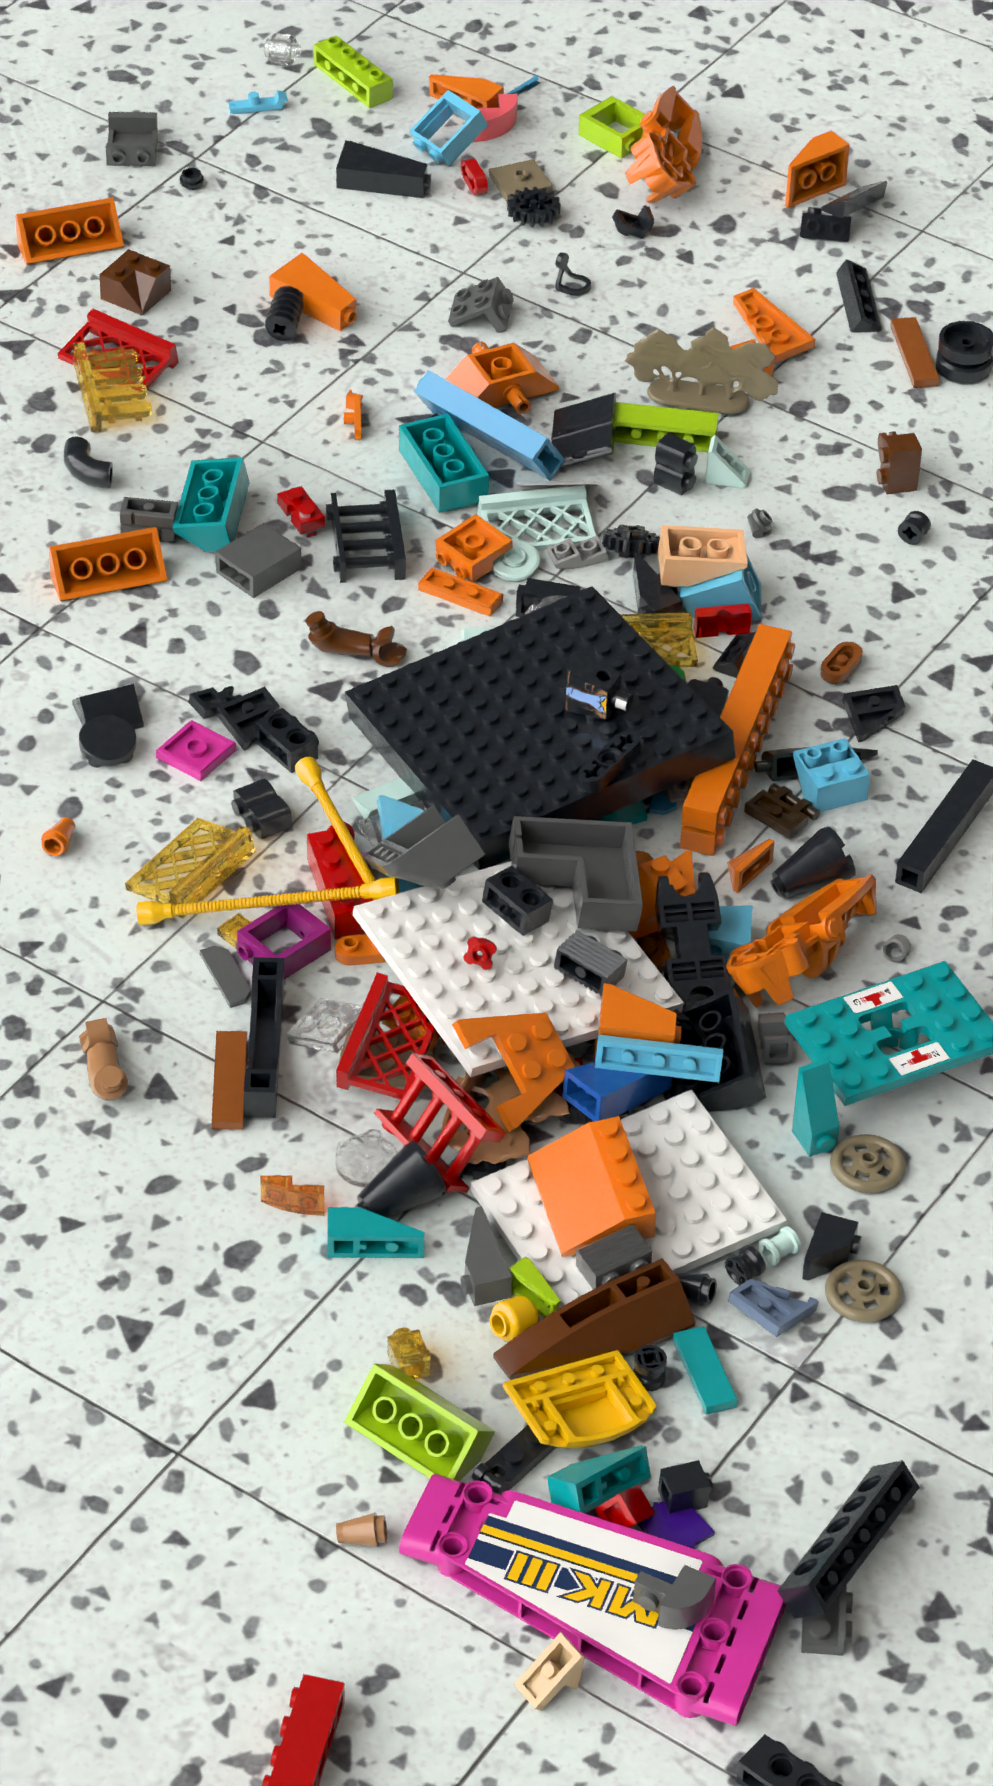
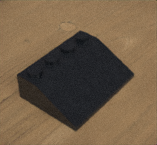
(724, 1024)

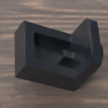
(634, 225)

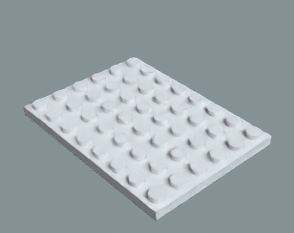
(694, 1176)

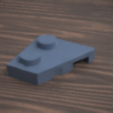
(771, 1305)

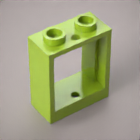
(595, 128)

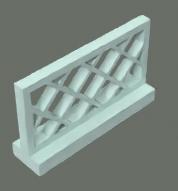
(537, 503)

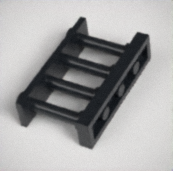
(389, 525)

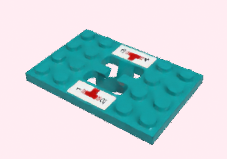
(938, 1008)

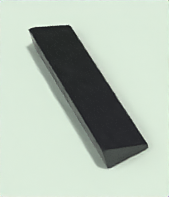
(855, 200)
(858, 298)

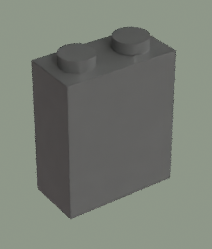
(258, 560)

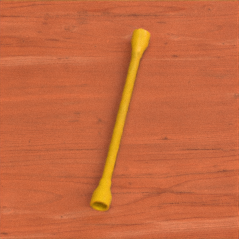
(311, 775)
(154, 912)

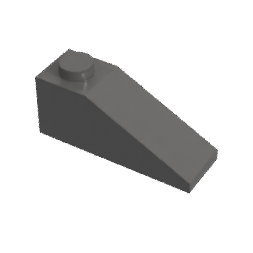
(486, 1271)

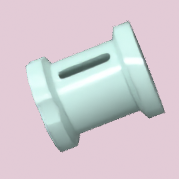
(779, 1246)

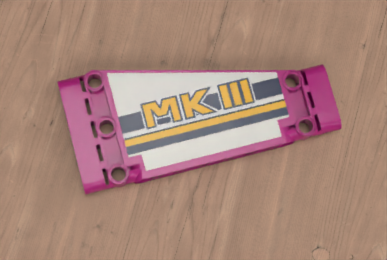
(579, 1580)

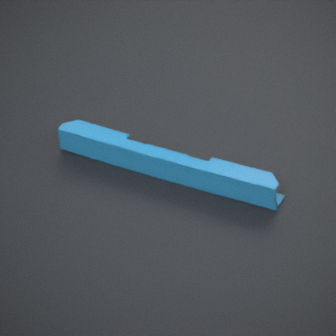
(525, 86)

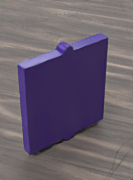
(680, 1527)

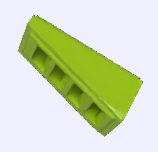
(530, 1283)

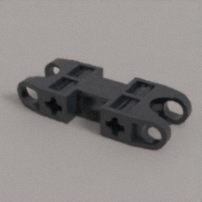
(689, 921)

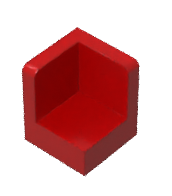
(626, 1508)

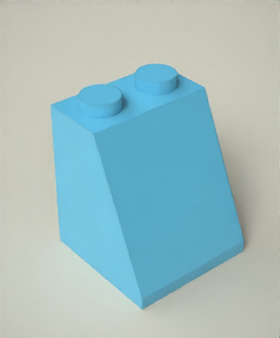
(730, 589)

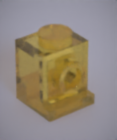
(408, 1347)

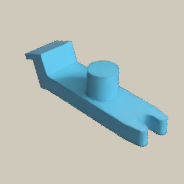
(256, 104)

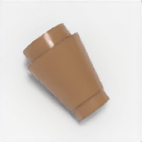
(364, 1530)

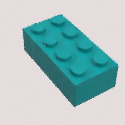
(443, 462)

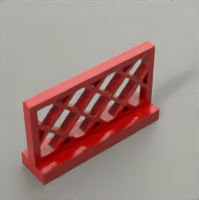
(127, 336)
(364, 1036)

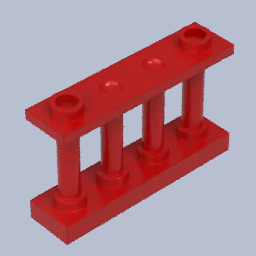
(463, 1110)

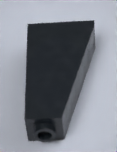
(380, 172)

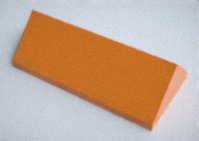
(68, 231)
(107, 563)

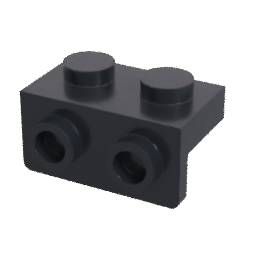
(824, 226)

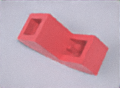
(499, 119)

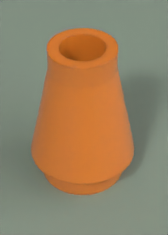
(58, 837)

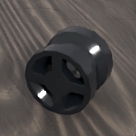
(914, 527)
(745, 1265)

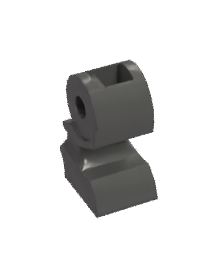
(774, 1038)

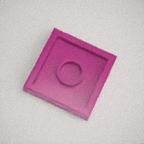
(196, 750)

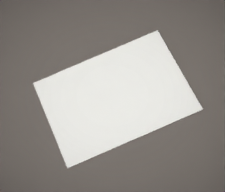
(557, 483)

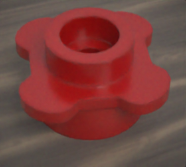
(485, 946)

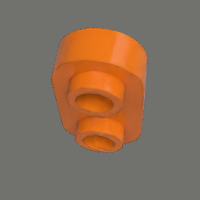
(357, 951)

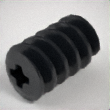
(284, 313)

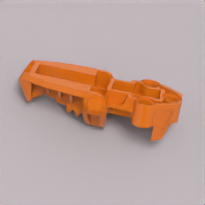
(662, 157)
(801, 939)

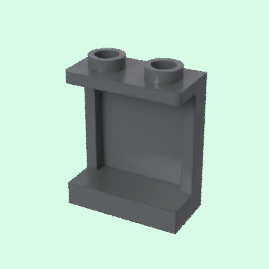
(132, 139)

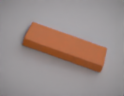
(460, 592)

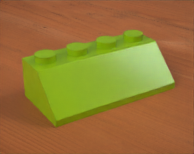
(418, 1424)

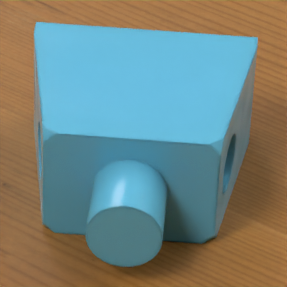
(733, 931)

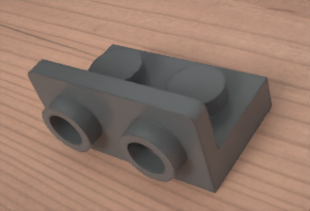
(828, 1631)

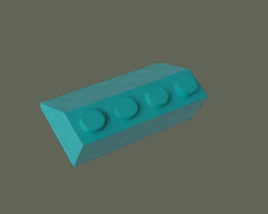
(212, 502)

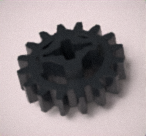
(631, 541)

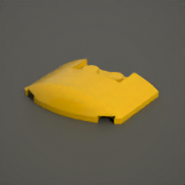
(582, 1402)

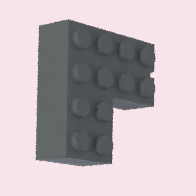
(591, 858)

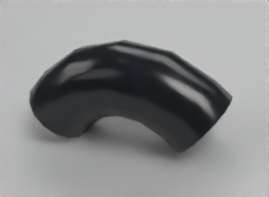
(83, 466)

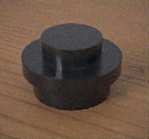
(191, 178)

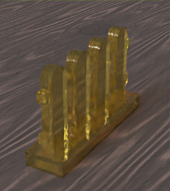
(93, 395)

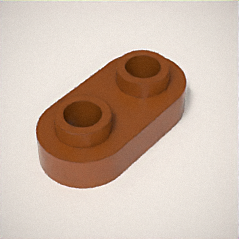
(841, 662)

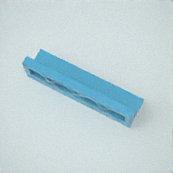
(658, 1058)

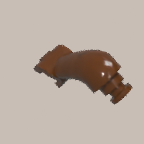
(339, 640)

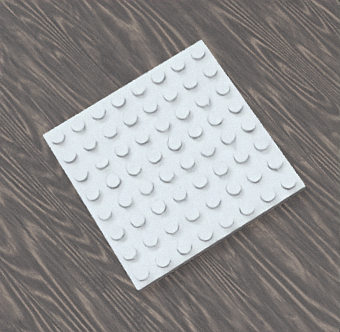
(425, 941)

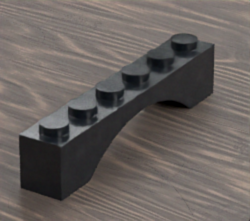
(264, 1038)

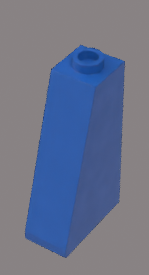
(610, 1092)

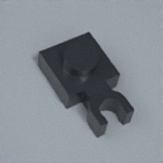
(207, 700)

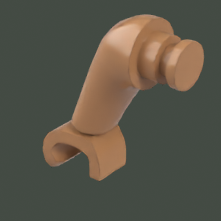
(103, 1064)

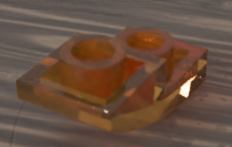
(282, 1194)

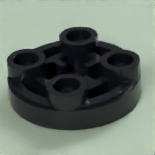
(107, 741)

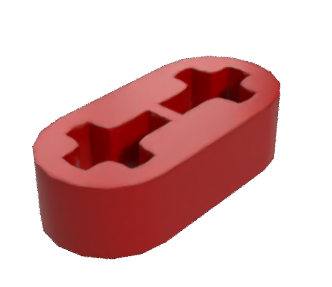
(474, 176)

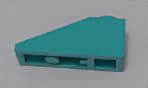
(815, 1109)
(364, 1234)
(598, 1479)

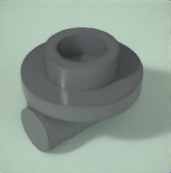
(759, 522)

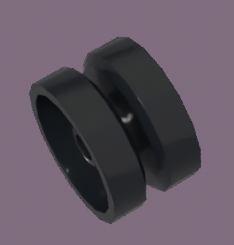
(965, 352)

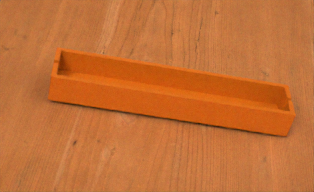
(748, 715)

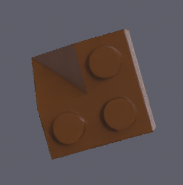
(135, 282)

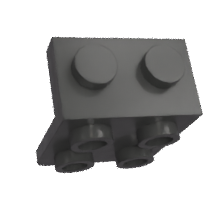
(486, 298)

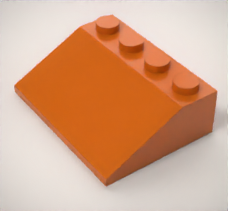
(591, 1185)

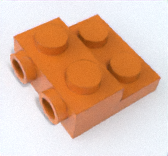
(472, 548)

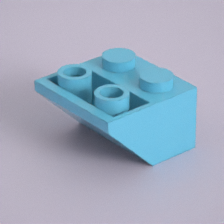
(831, 775)

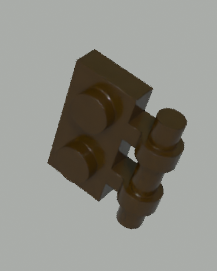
(781, 810)

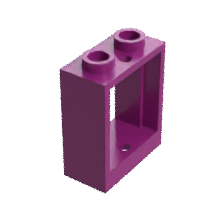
(312, 931)

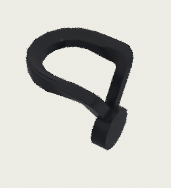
(561, 263)

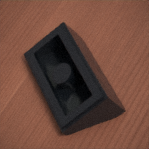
(734, 655)

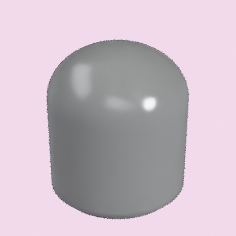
(897, 941)

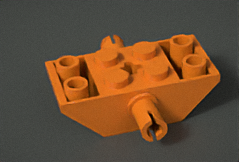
(503, 376)

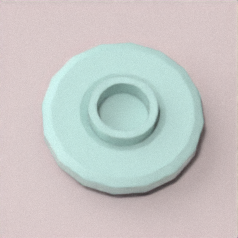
(518, 562)

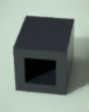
(685, 1486)

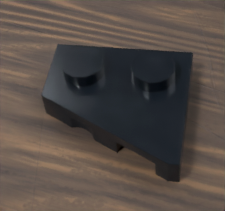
(873, 709)
(242, 713)

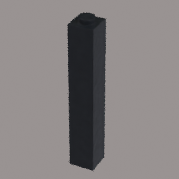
(945, 827)

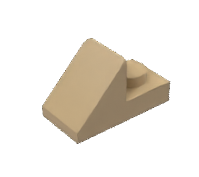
(555, 1667)

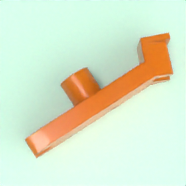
(353, 402)

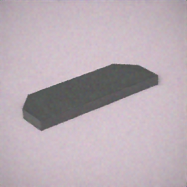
(226, 975)

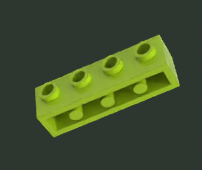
(353, 71)

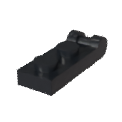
(512, 1461)

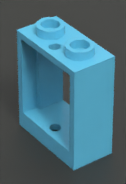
(436, 117)

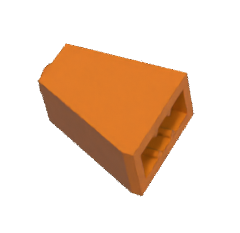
(635, 1018)

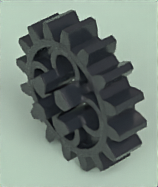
(542, 208)

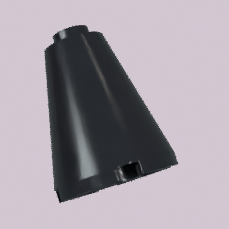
(813, 865)
(403, 1184)

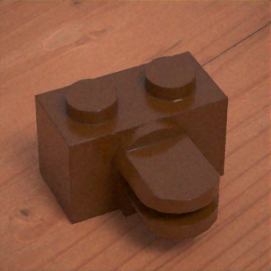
(899, 462)

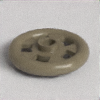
(875, 1144)
(856, 1310)

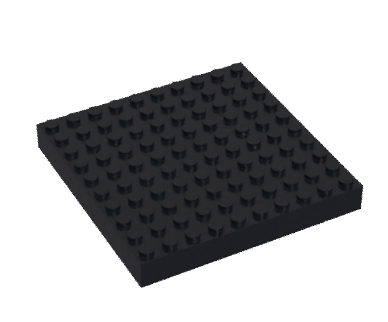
(490, 731)

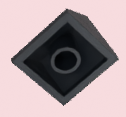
(116, 702)

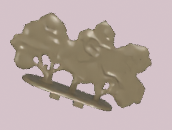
(709, 362)

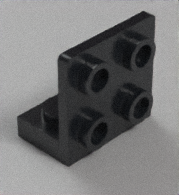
(537, 590)

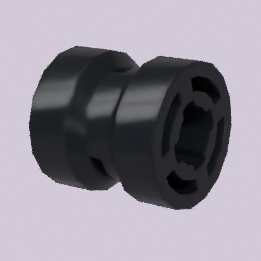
(650, 1366)

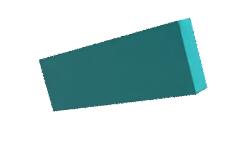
(705, 1370)

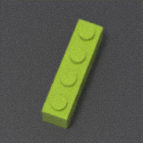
(649, 424)

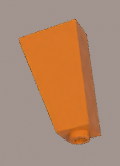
(322, 295)

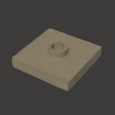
(517, 176)

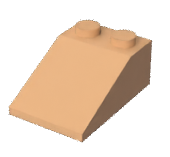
(699, 554)

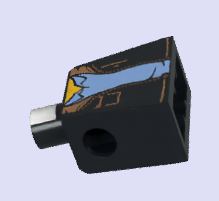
(594, 688)

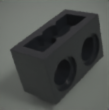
(286, 739)
(517, 900)

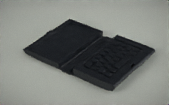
(585, 430)

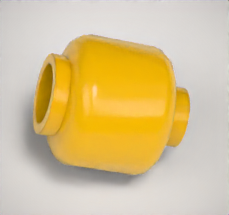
(513, 1317)

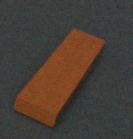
(914, 352)
(229, 1080)

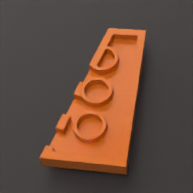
(772, 325)

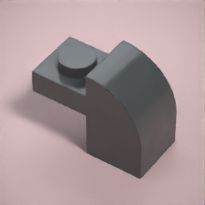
(677, 1603)

